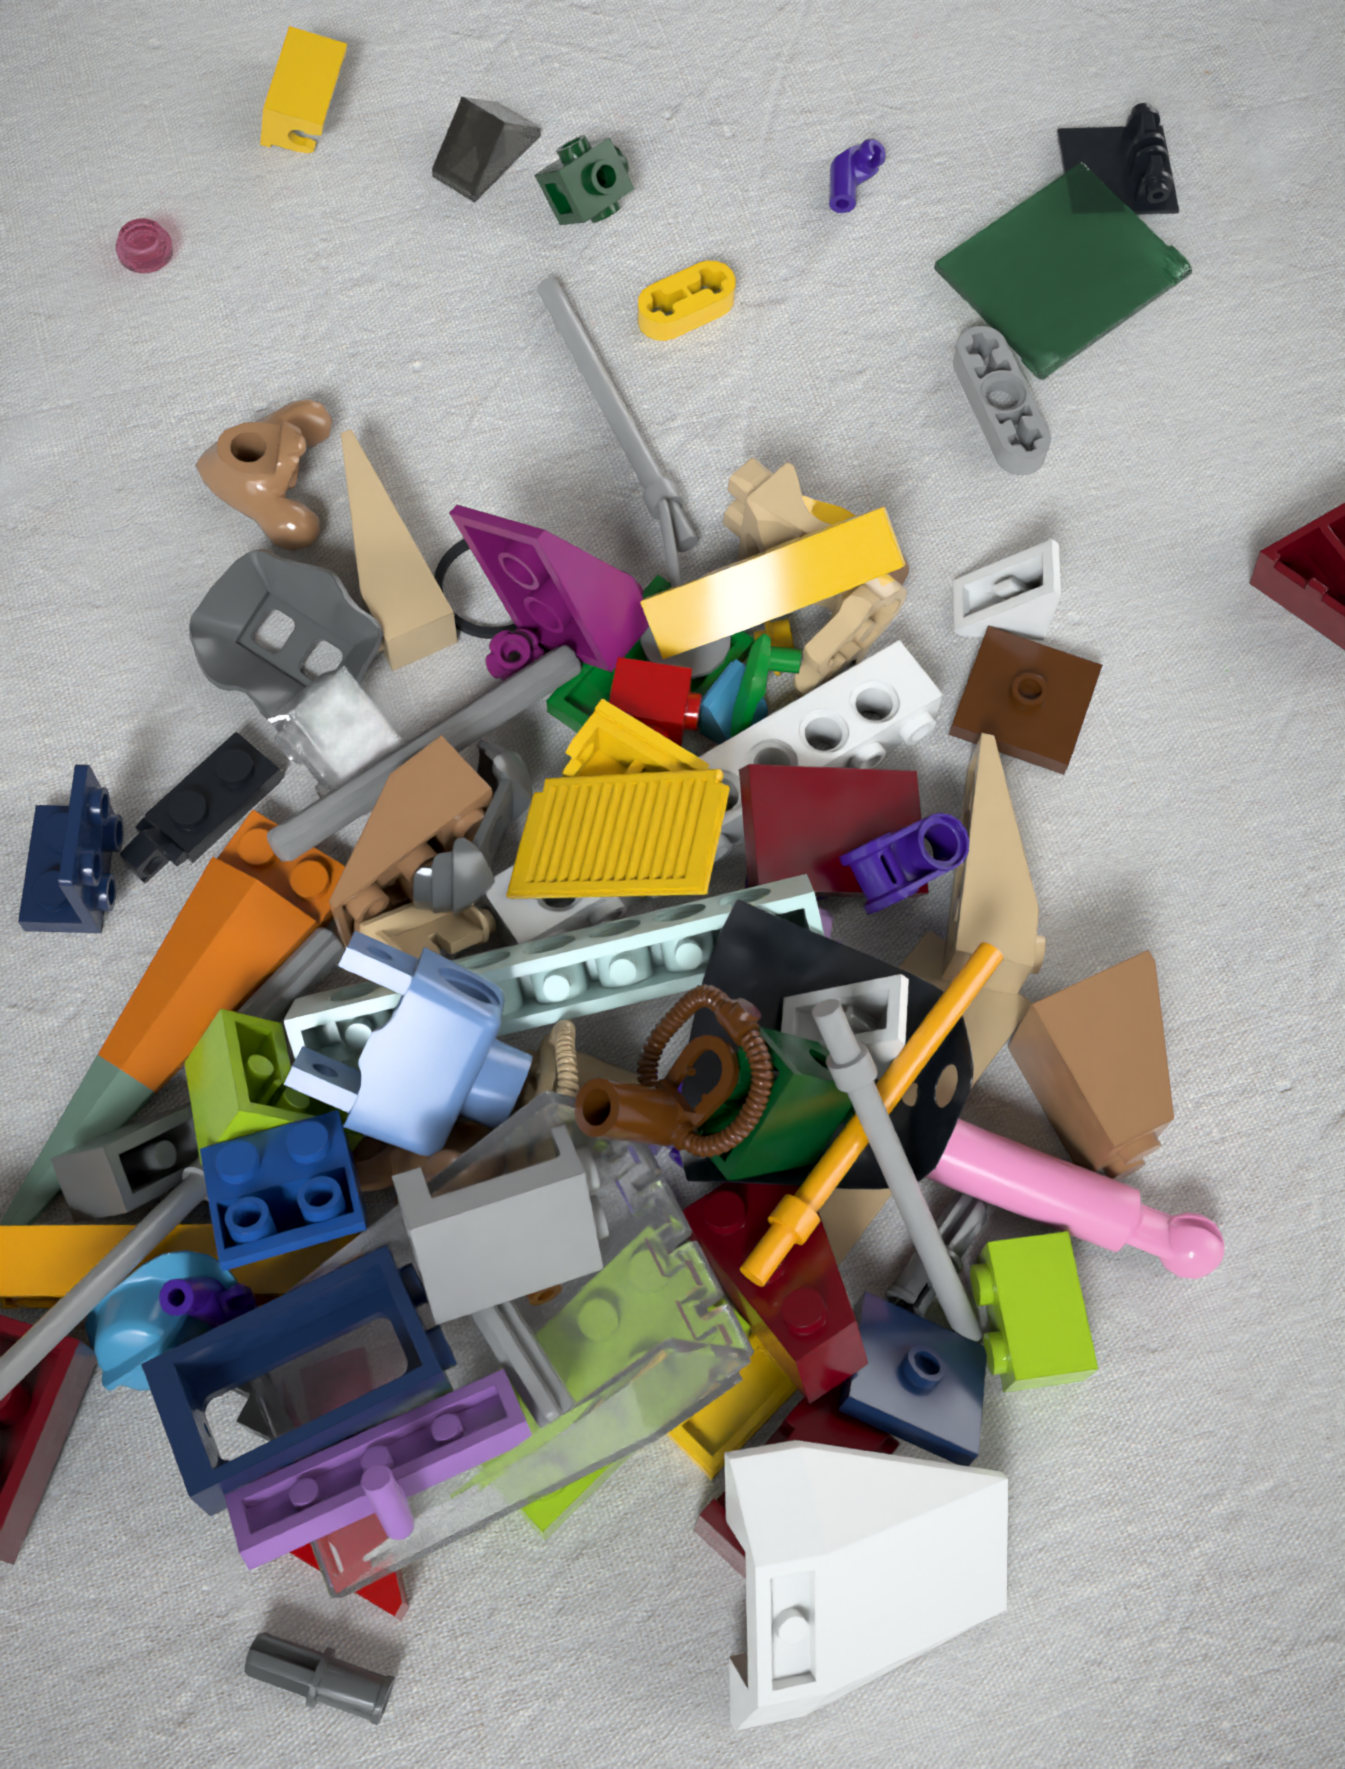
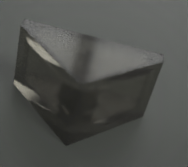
(481, 146)

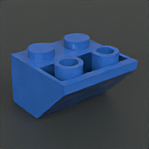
(282, 1190)

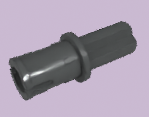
(958, 1228)
(319, 1677)

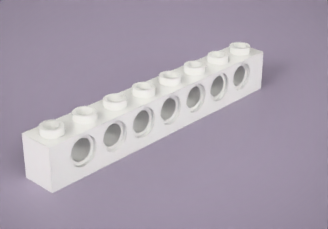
(883, 683)

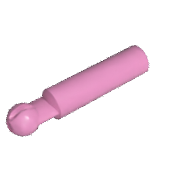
(1075, 1200)

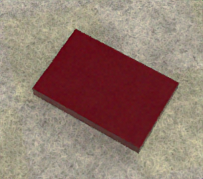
(809, 816)

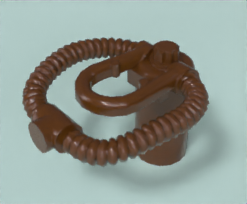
(656, 1109)

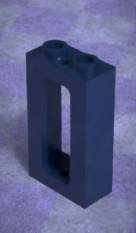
(277, 1333)

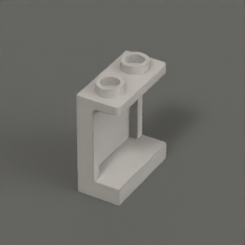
(505, 1232)

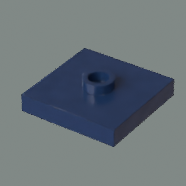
(918, 1381)

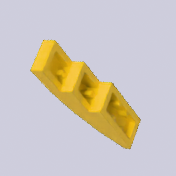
(773, 582)

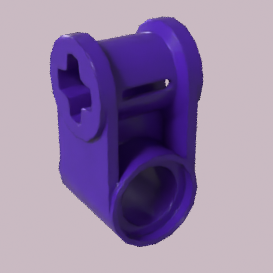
(899, 864)

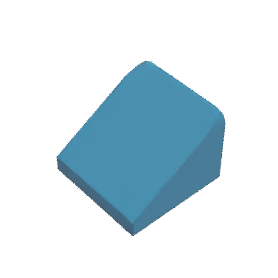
(719, 702)

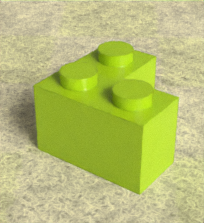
(240, 1079)

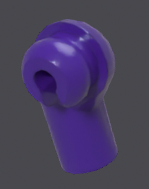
(852, 169)
(206, 1299)

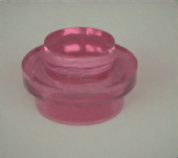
(143, 246)

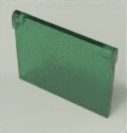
(1062, 270)

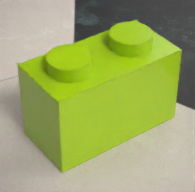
(1033, 1312)

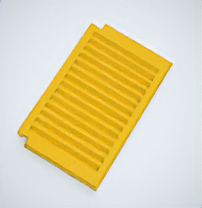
(621, 835)

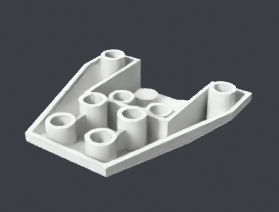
(855, 1568)

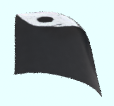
(773, 959)

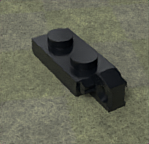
(201, 808)

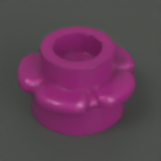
(505, 643)

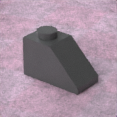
(127, 1165)

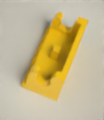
(301, 90)
(622, 745)

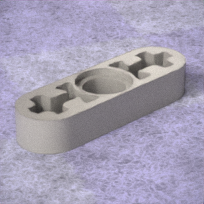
(995, 422)

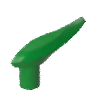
(754, 678)

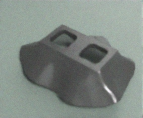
(239, 602)

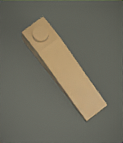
(391, 570)
(993, 886)

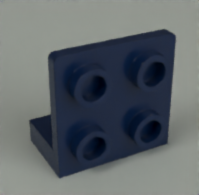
(71, 859)

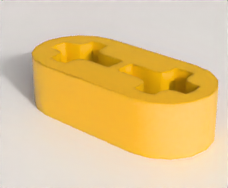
(686, 300)

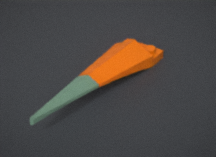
(219, 951)

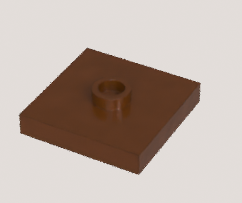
(1027, 699)

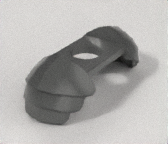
(464, 874)

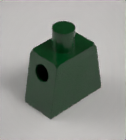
(799, 1114)

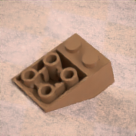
(415, 818)

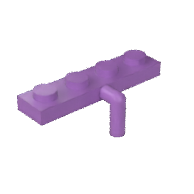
(376, 1471)

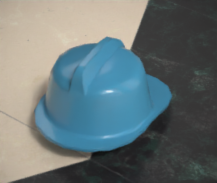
(132, 1326)

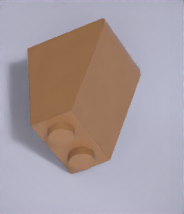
(1101, 1066)

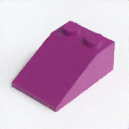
(556, 588)

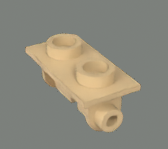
(414, 929)

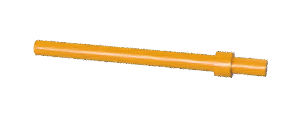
(797, 1214)

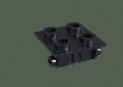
(1126, 159)

